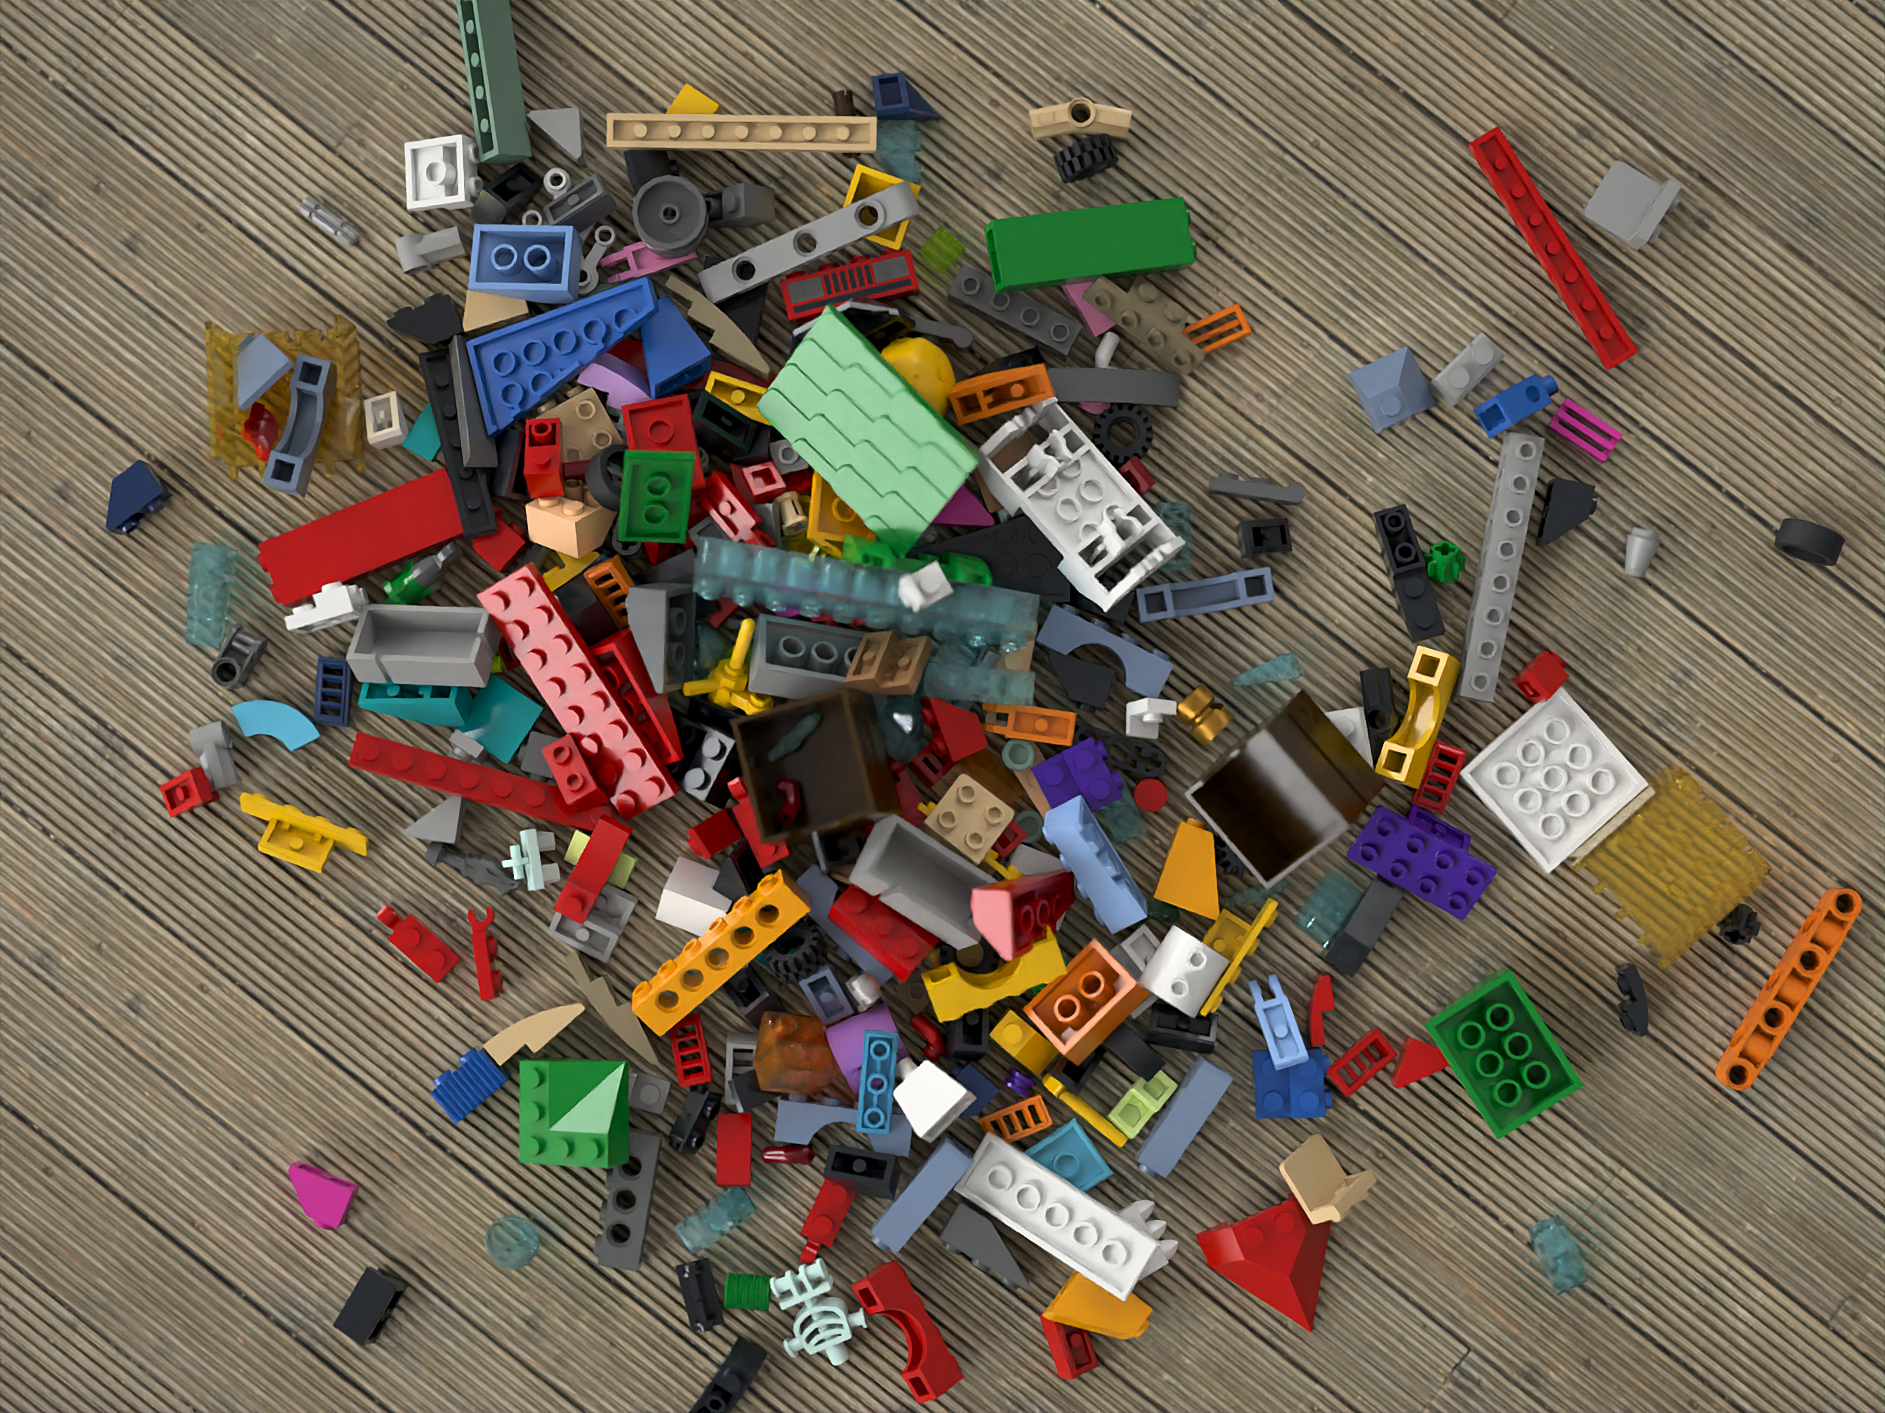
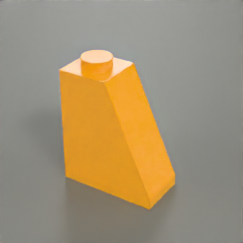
(1190, 871)
(1095, 1309)

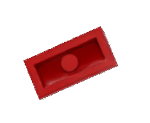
(1070, 1348)

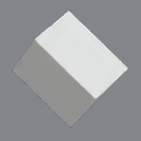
(689, 897)

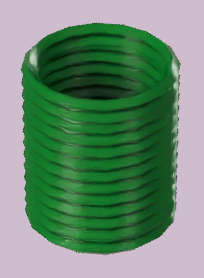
(747, 1291)

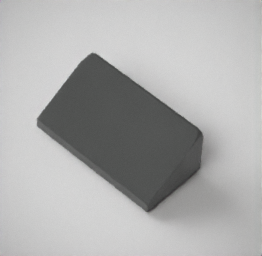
(581, 205)

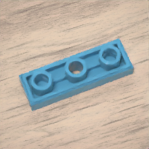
(877, 1062)

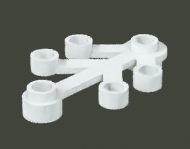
(595, 255)

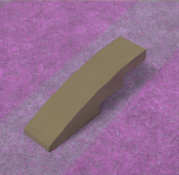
(726, 336)
(617, 1015)

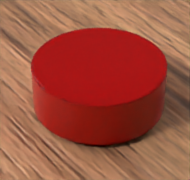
(1150, 795)

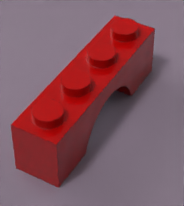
(929, 1364)

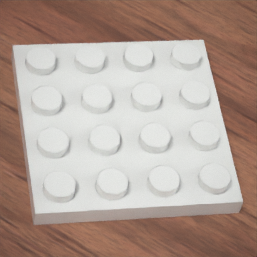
(1552, 779)

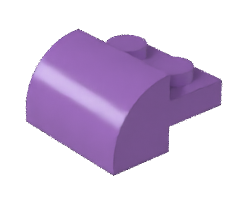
(848, 1041)

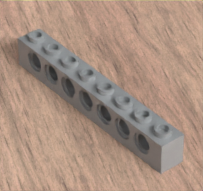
(1498, 567)

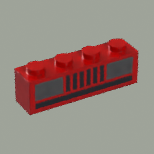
(877, 278)

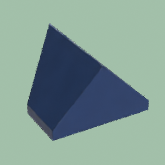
(900, 100)

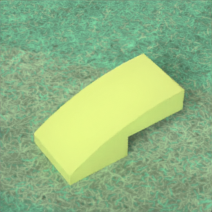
(1141, 1103)

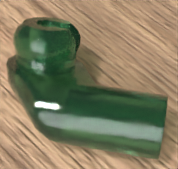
(1160, 911)

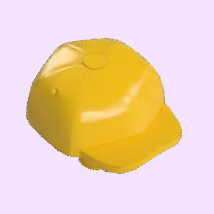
(924, 369)

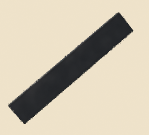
(466, 482)

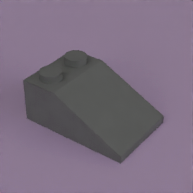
(664, 631)

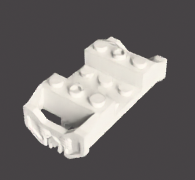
(1077, 503)

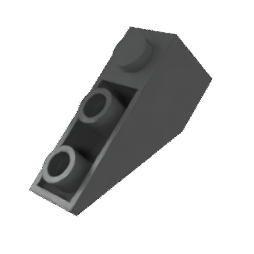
(976, 1235)

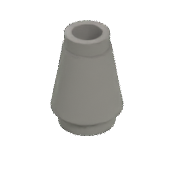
(1640, 551)

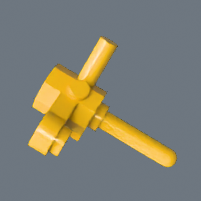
(730, 680)

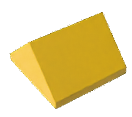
(869, 182)

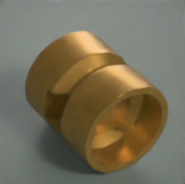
(1203, 714)

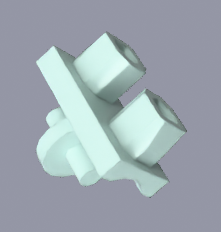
(536, 874)

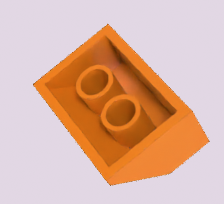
(1086, 1002)

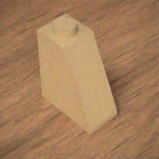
(492, 312)

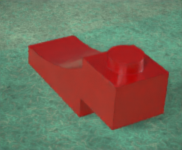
(593, 869)

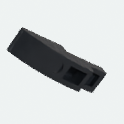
(1407, 573)

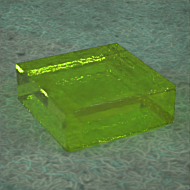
(941, 249)

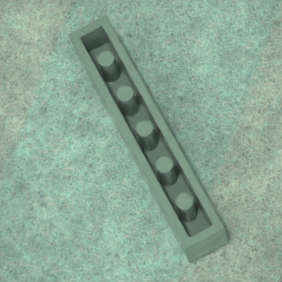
(494, 81)

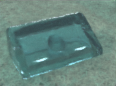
(1327, 907)

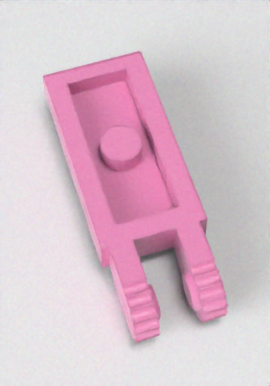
(642, 262)

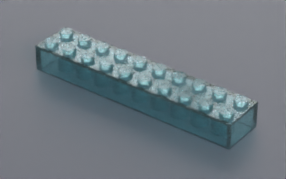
(860, 593)

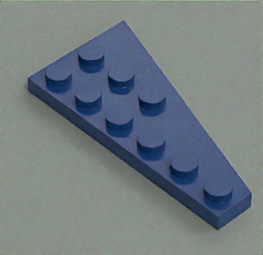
(539, 355)

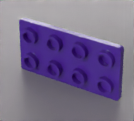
(1423, 858)

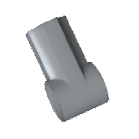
(421, 251)
(213, 747)

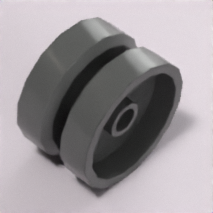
(673, 197)

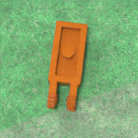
(1033, 724)

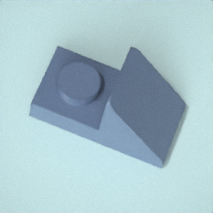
(826, 994)

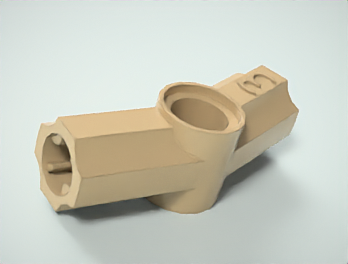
(1057, 120)

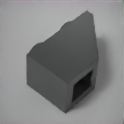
(740, 206)

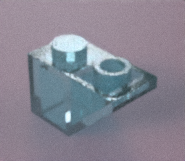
(897, 149)
(715, 1218)

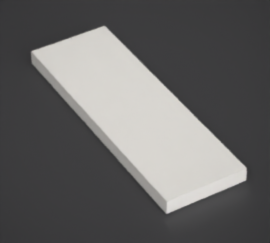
(1057, 1216)

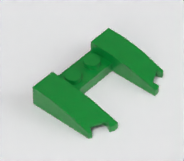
(878, 554)

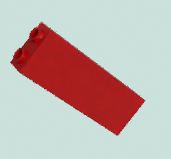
(362, 539)

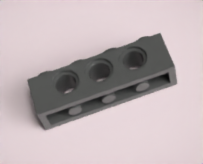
(1014, 313)
(628, 1252)

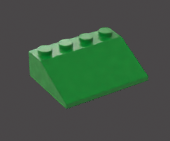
(1503, 1053)

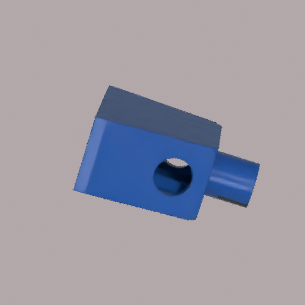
(1515, 404)

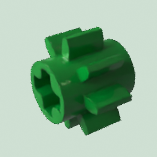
(1444, 562)

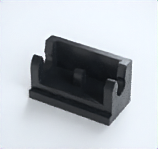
(370, 1305)

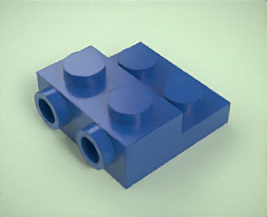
(1291, 1090)

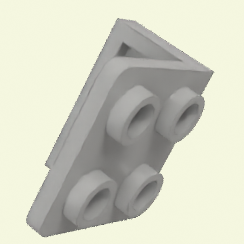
(1631, 204)

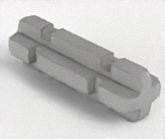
(329, 222)

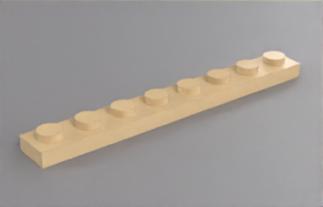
(741, 132)

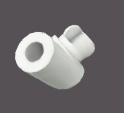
(1106, 350)

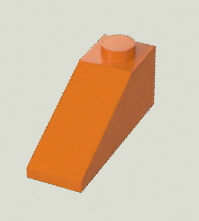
(1000, 392)

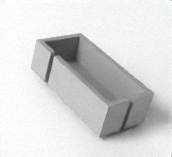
(424, 645)
(921, 880)

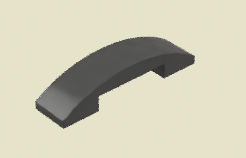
(1115, 386)

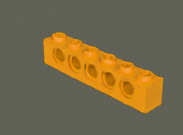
(663, 1011)

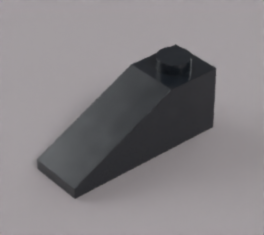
(1362, 926)

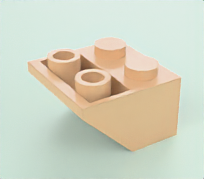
(569, 522)

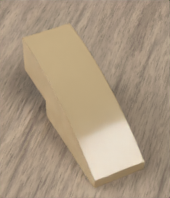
(533, 1031)

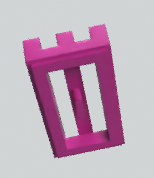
(1608, 446)

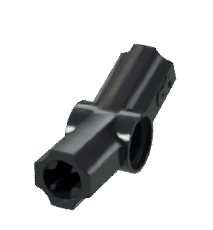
(1377, 697)

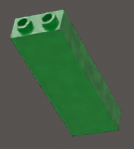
(1089, 243)

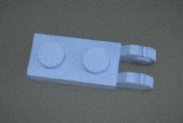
(1278, 1025)

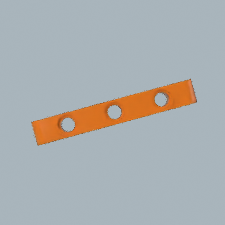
(1788, 988)

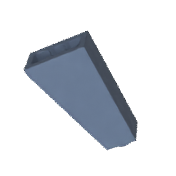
(1183, 1117)
(921, 1194)

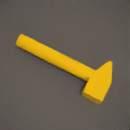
(1084, 1110)

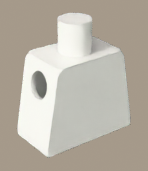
(930, 1097)

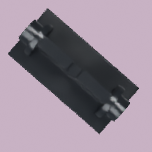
(711, 713)
(690, 1133)
(700, 1295)

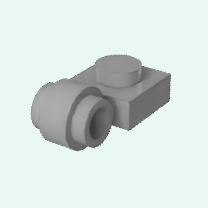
(862, 990)

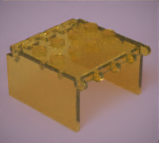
(343, 429)
(1672, 863)

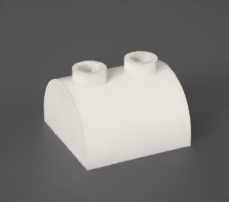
(1183, 971)

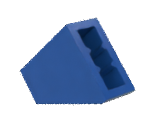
(671, 351)

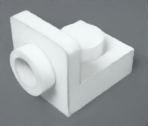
(924, 587)
(1144, 716)

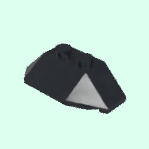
(871, 318)

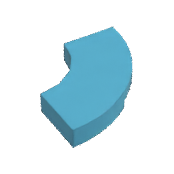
(276, 720)

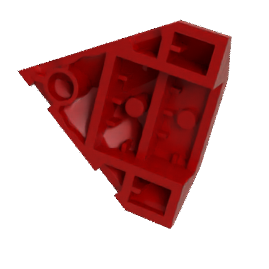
(1273, 1257)

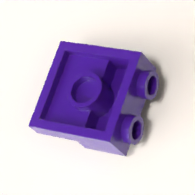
(1079, 772)

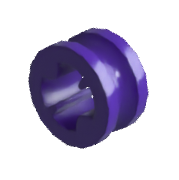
(1019, 1082)

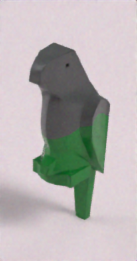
(421, 577)

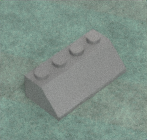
(802, 658)

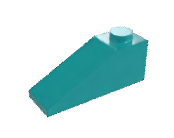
(419, 703)

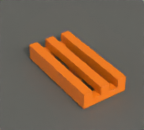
(1241, 320)

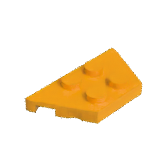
(832, 518)

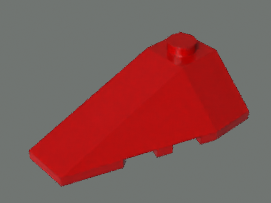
(627, 672)
(1020, 908)

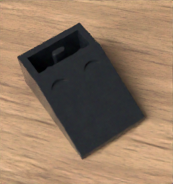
(708, 761)

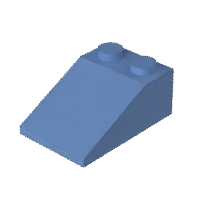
(526, 262)

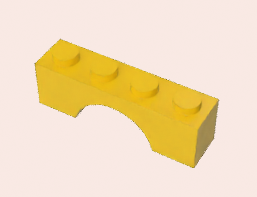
(1431, 686)
(960, 992)

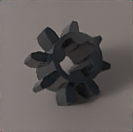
(1739, 925)

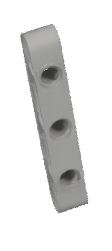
(831, 233)

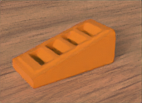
(620, 575)
(1044, 1122)

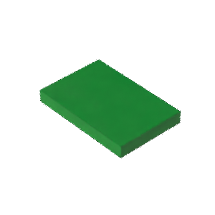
(655, 496)

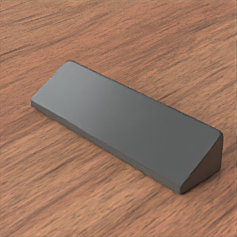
(476, 445)

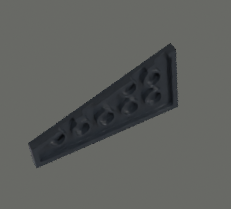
(1015, 555)

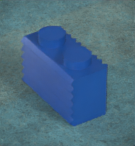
(469, 1084)

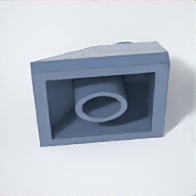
(256, 369)
(1392, 389)

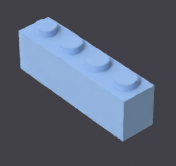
(1095, 865)

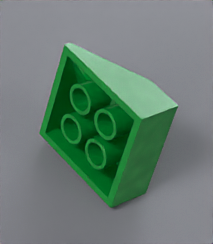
(574, 1112)

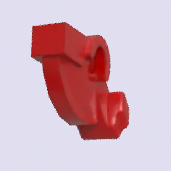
(261, 430)

